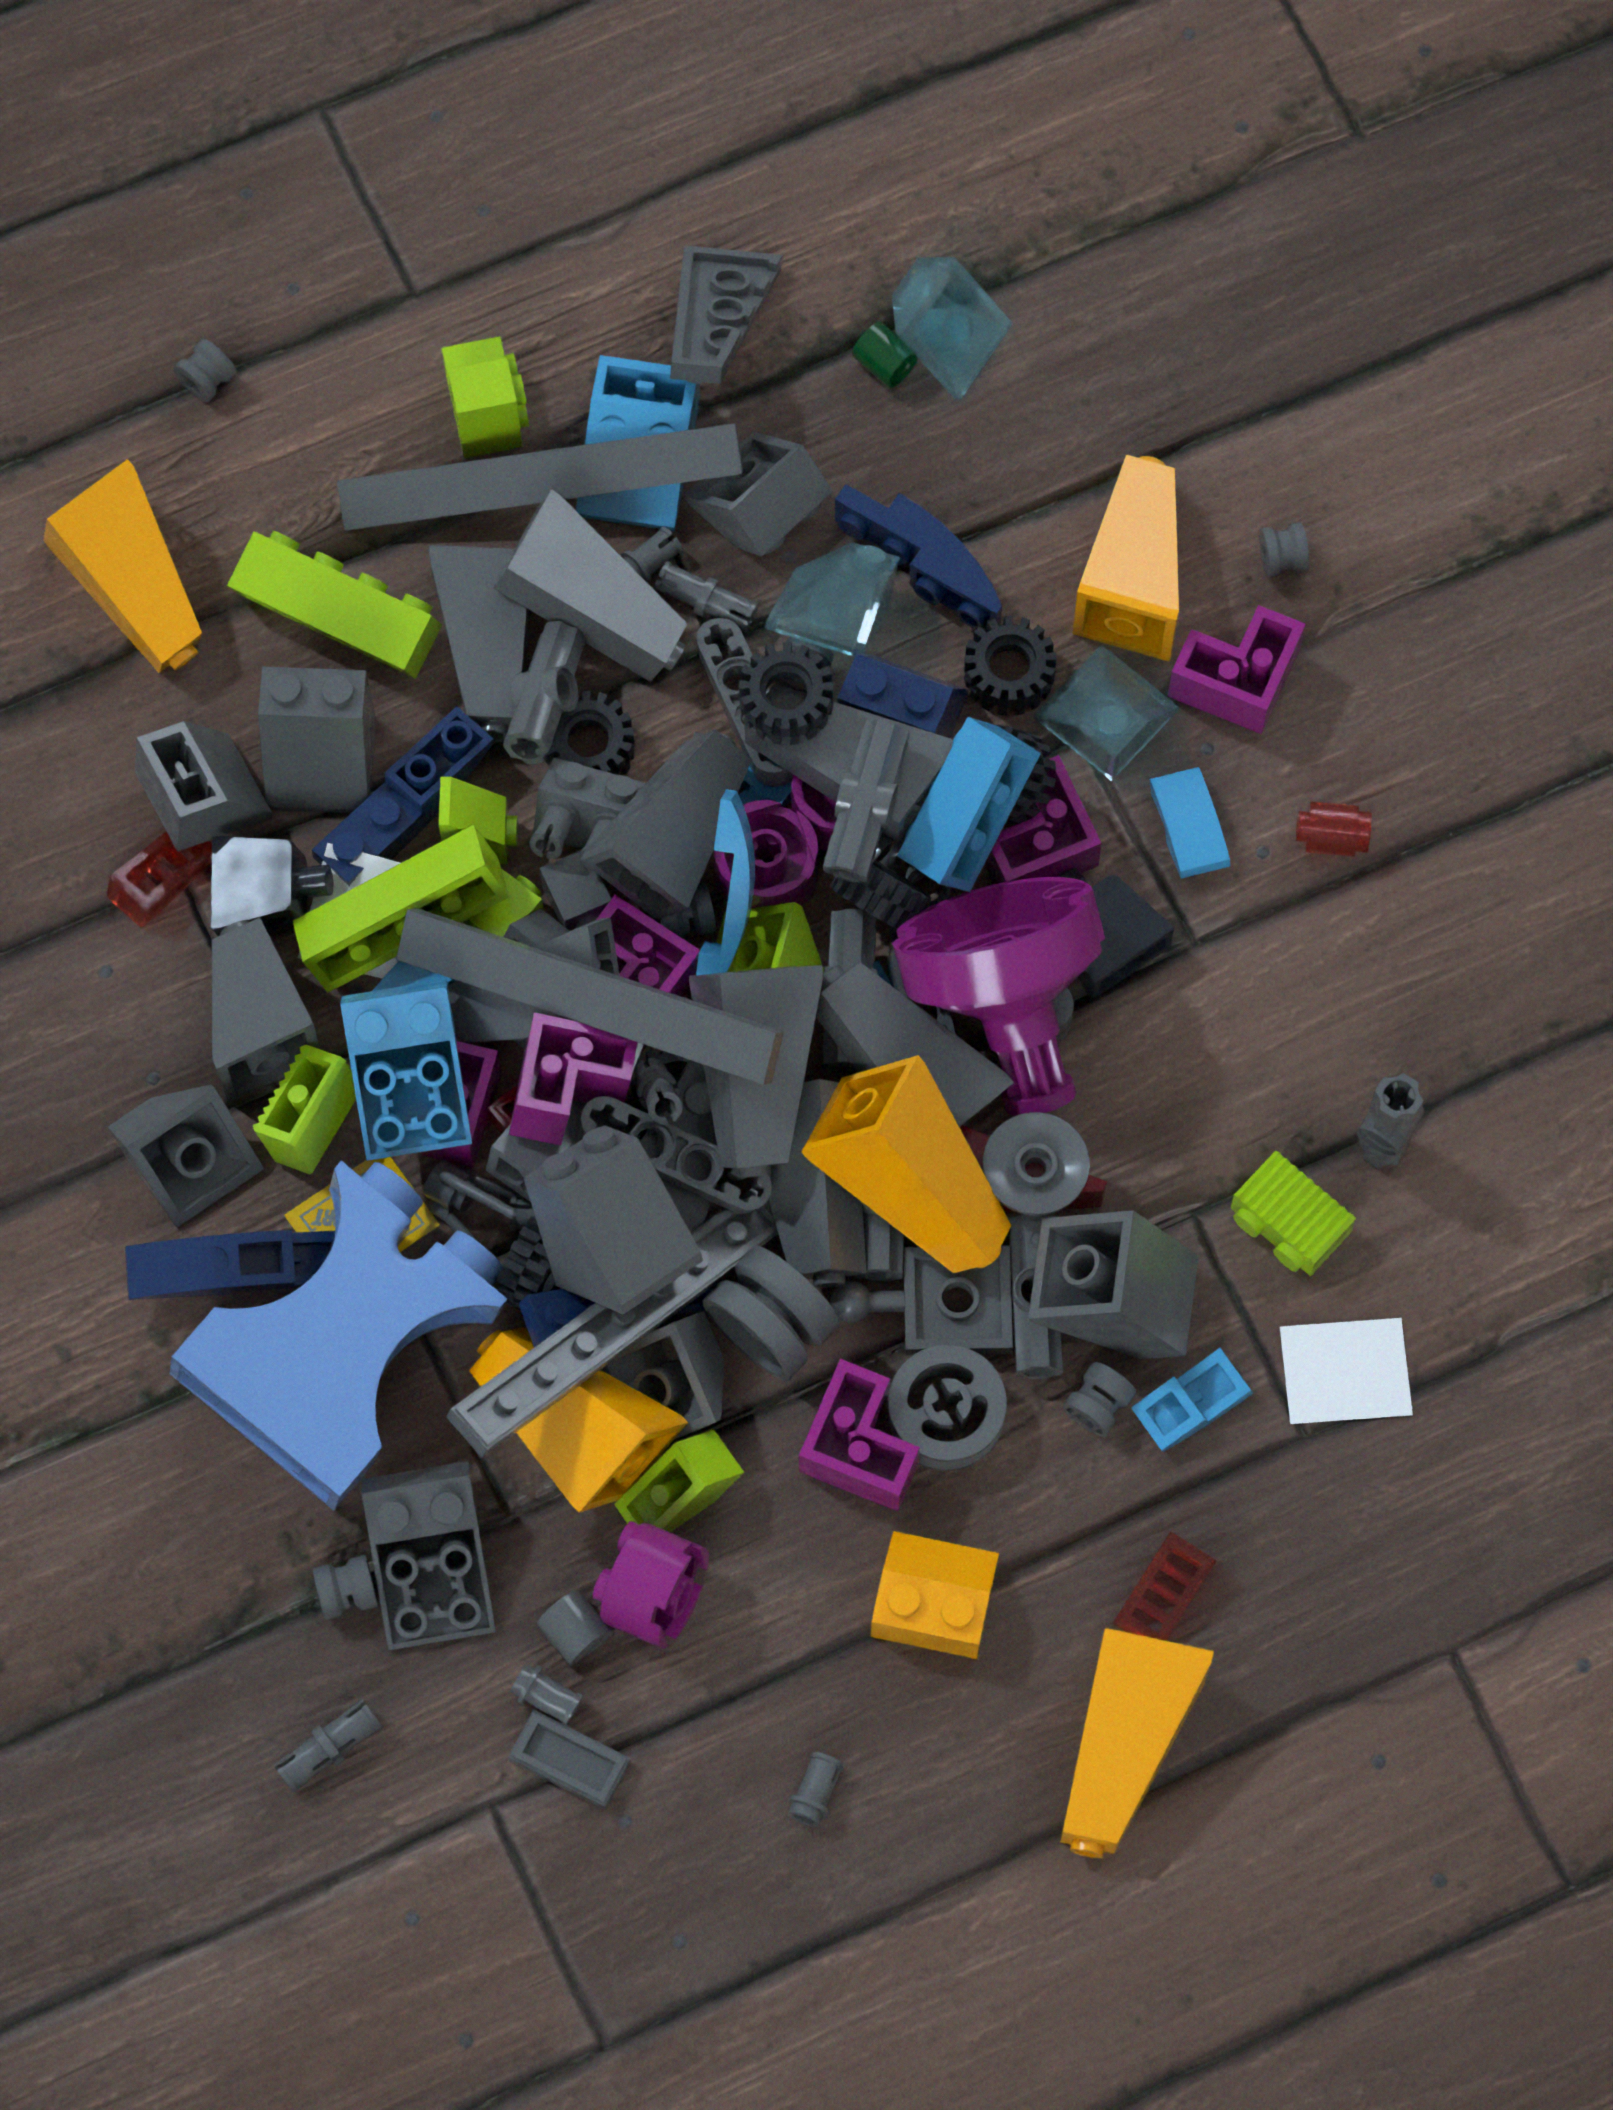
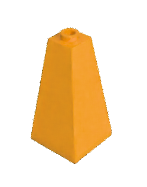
(123, 562)
(1132, 571)
(908, 1161)
(595, 1436)
(1132, 1719)

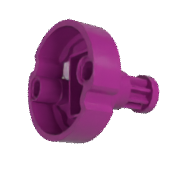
(1004, 961)

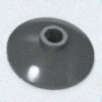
(1039, 1140)

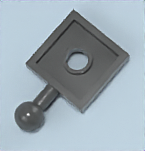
(928, 1323)

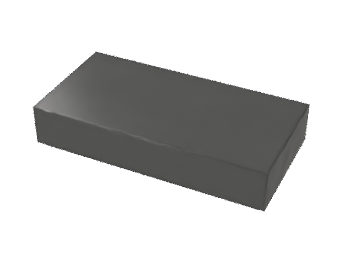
(569, 1759)

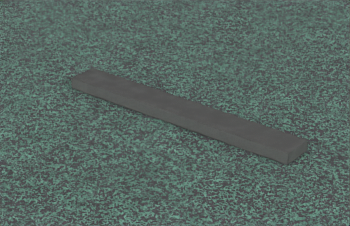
(530, 476)
(590, 996)
(602, 1335)

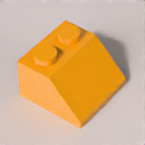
(934, 1595)

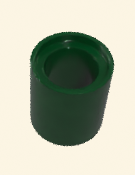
(884, 355)

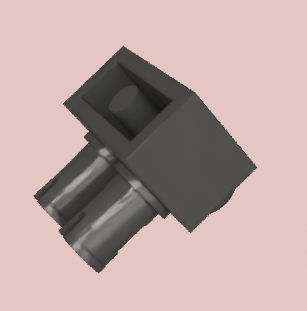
(577, 806)

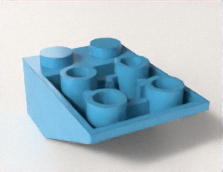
(635, 402)
(406, 1069)

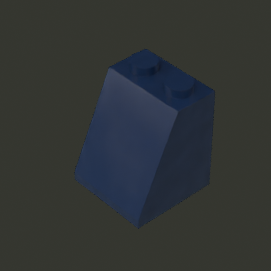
(902, 695)

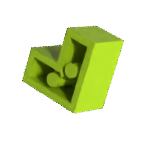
(485, 396)

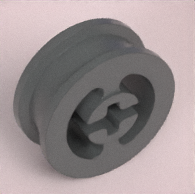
(984, 1391)

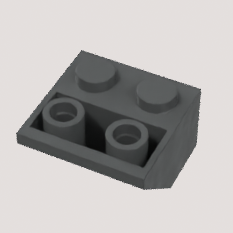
(197, 783)

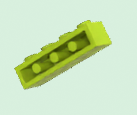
(335, 604)
(367, 922)

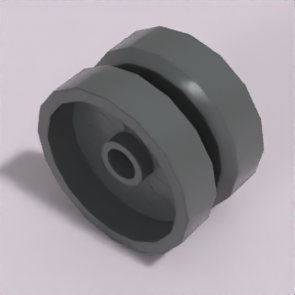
(771, 1313)

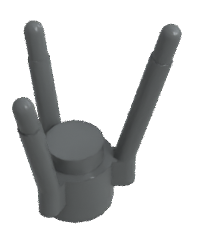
(458, 1188)

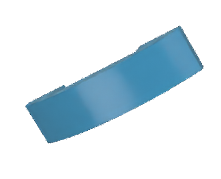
(734, 837)

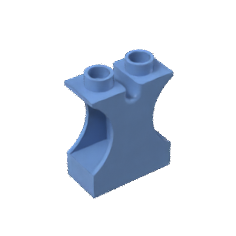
(309, 1366)

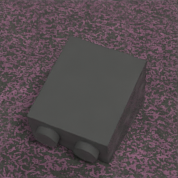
(316, 738)
(254, 1011)
(609, 1221)
(1114, 1283)

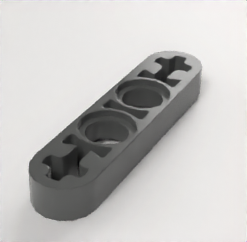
(718, 672)
(675, 1150)

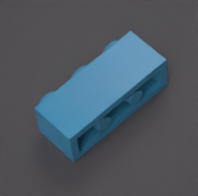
(968, 804)

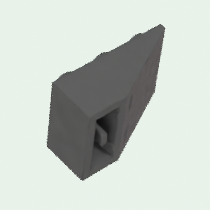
(428, 1555)

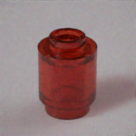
(1334, 829)

